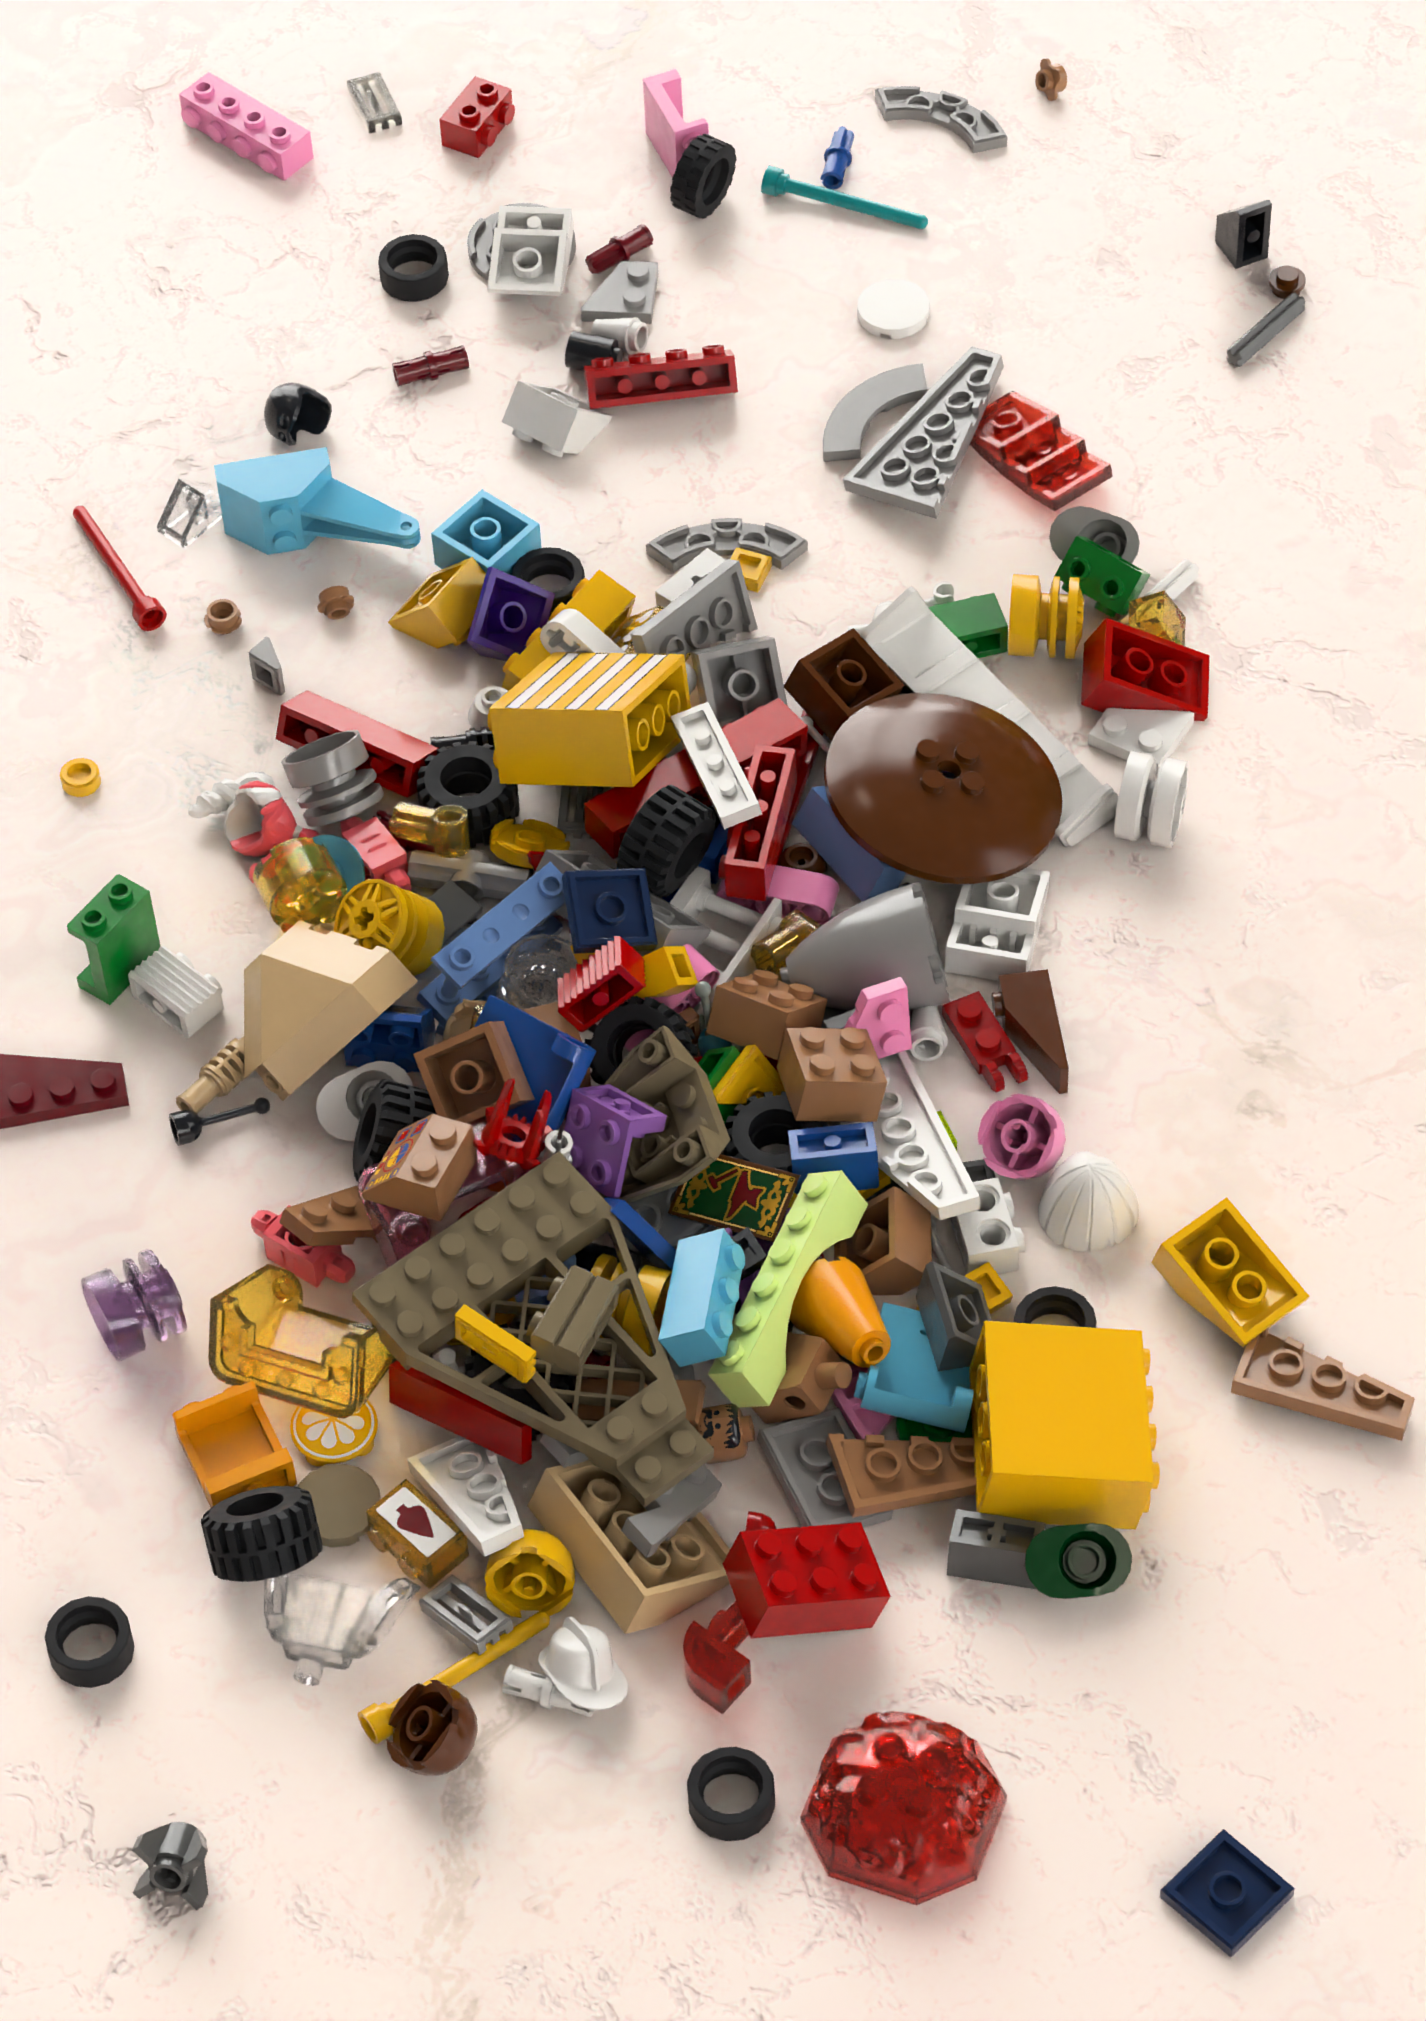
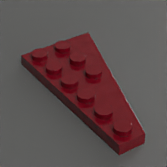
(56, 1088)

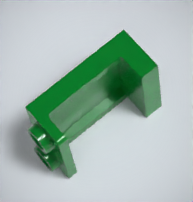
(118, 936)

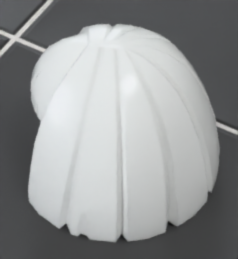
(1088, 1204)

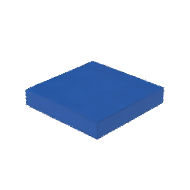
(642, 1235)

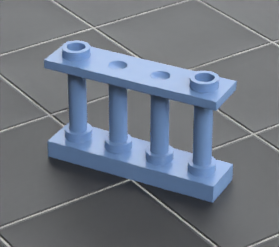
(476, 957)

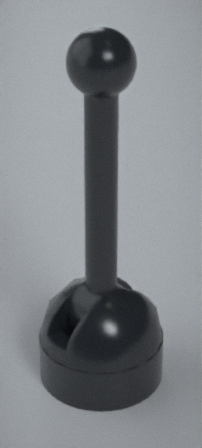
(187, 1125)

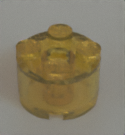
(300, 883)

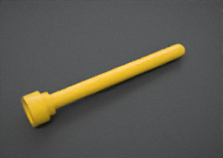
(376, 1717)

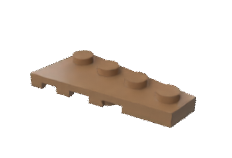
(1297, 1380)
(901, 1474)

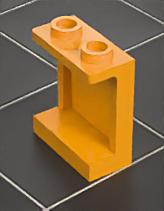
(232, 1444)

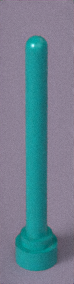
(778, 182)

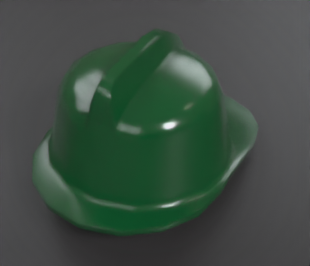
(1078, 1560)

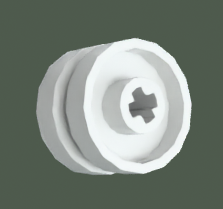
(1157, 800)

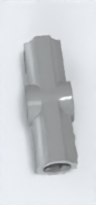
(471, 872)

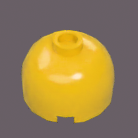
(531, 1575)

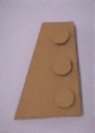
(329, 1219)

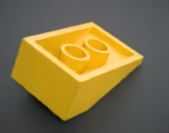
(1229, 1273)

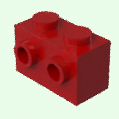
(476, 117)

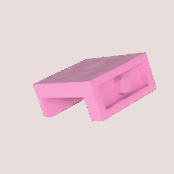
(665, 118)

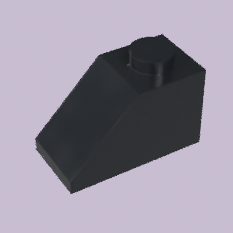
(1245, 233)

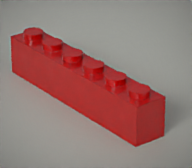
(612, 812)

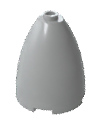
(872, 945)

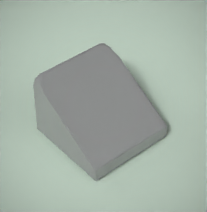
(266, 666)

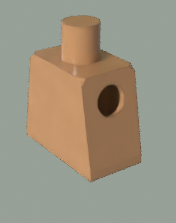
(809, 1380)

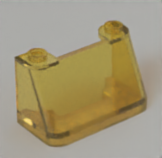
(293, 1350)

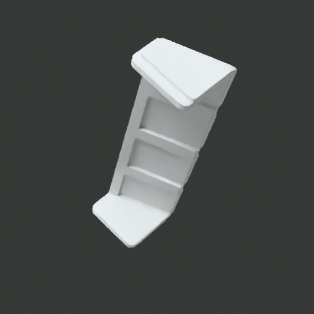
(938, 663)

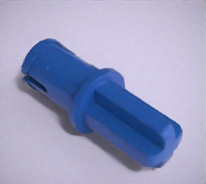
(837, 158)

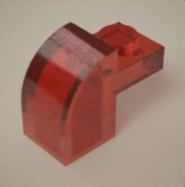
(711, 1661)

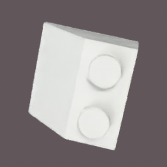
(553, 418)

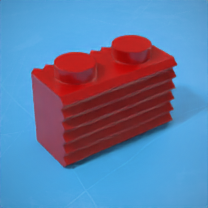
(600, 984)

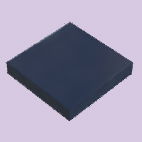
(607, 906)
(1227, 1893)

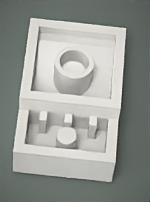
(531, 250)
(997, 925)

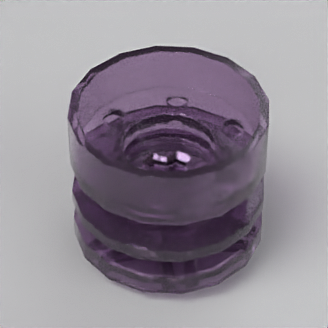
(137, 1303)

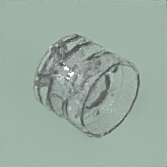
(533, 970)

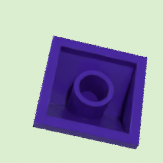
(507, 615)

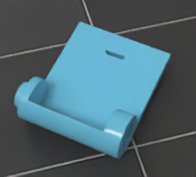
(908, 1378)

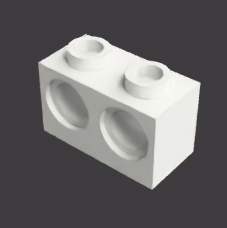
(994, 1226)

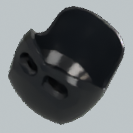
(296, 408)

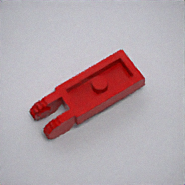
(983, 1040)

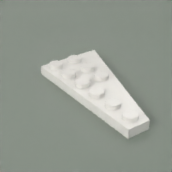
(916, 1146)

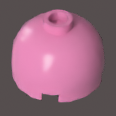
(1021, 1137)

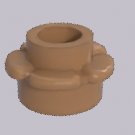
(335, 602)
(222, 616)

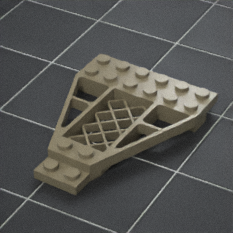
(507, 1250)

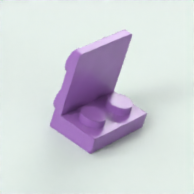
(602, 1130)

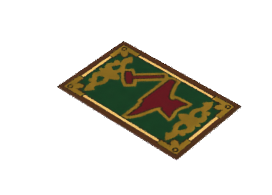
(737, 1196)

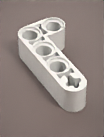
(572, 627)

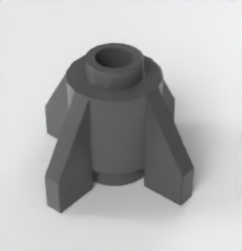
(174, 1862)

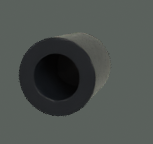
(584, 347)

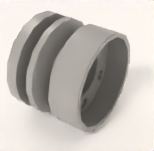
(335, 785)

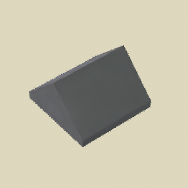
(952, 1315)

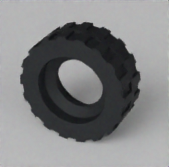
(703, 176)

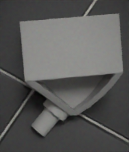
(738, 677)

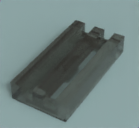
(380, 118)

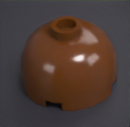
(432, 1729)

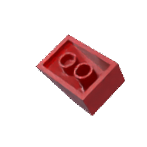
(1142, 672)

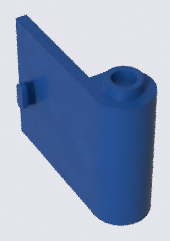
(547, 1057)

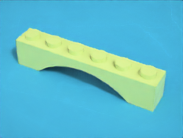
(755, 1359)

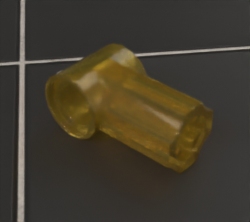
(440, 827)
(773, 950)

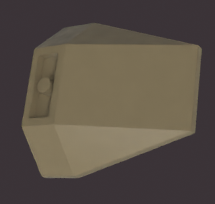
(694, 1132)

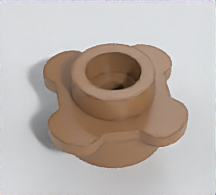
(1051, 79)

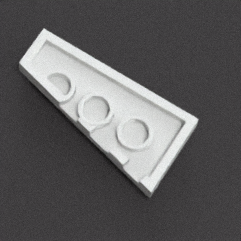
(470, 1491)

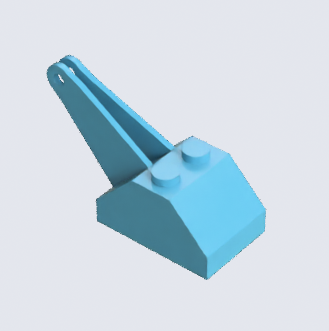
(292, 499)

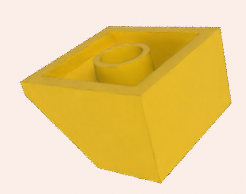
(443, 605)

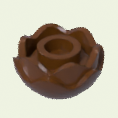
(802, 857)

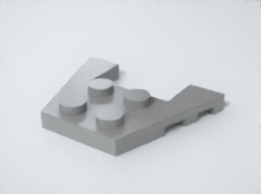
(663, 1514)

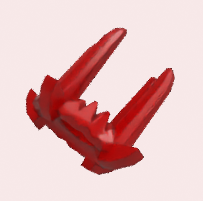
(498, 1123)

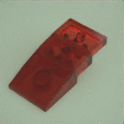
(1036, 452)

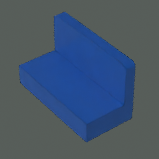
(836, 1149)

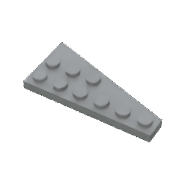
(925, 449)

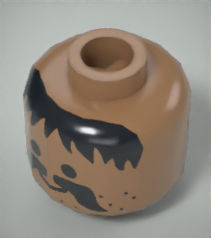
(726, 1431)

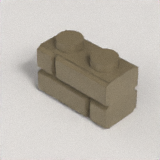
(573, 1319)

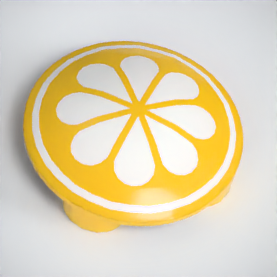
(333, 1439)

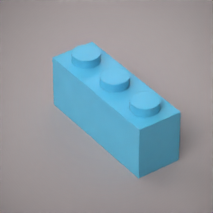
(702, 1297)

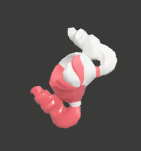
(255, 815)

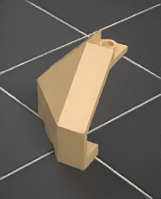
(311, 1000)

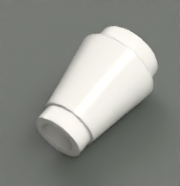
(629, 332)
(927, 1034)

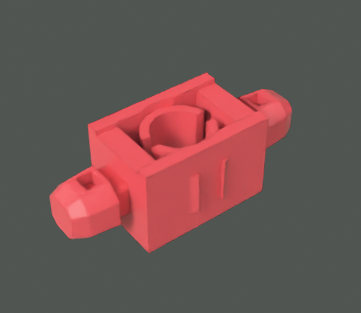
(378, 849)
(305, 1262)

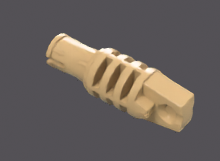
(215, 1078)

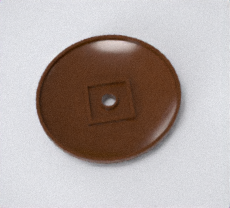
(953, 831)

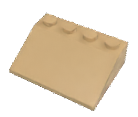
(587, 1515)

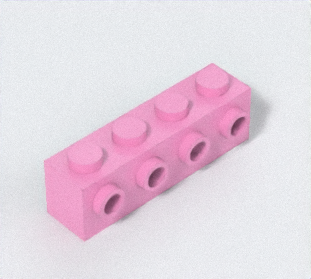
(246, 126)

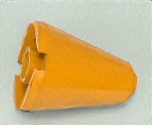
(841, 1309)

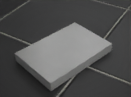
(806, 1470)

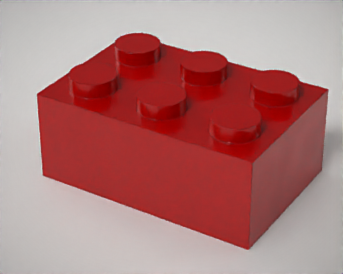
(806, 1580)

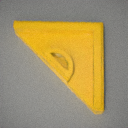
(748, 1076)

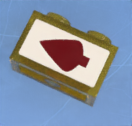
(416, 1534)

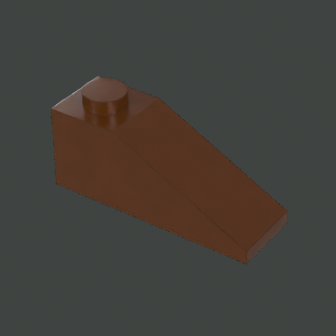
(1032, 1023)

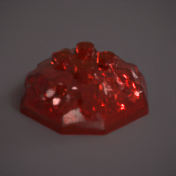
(904, 1807)

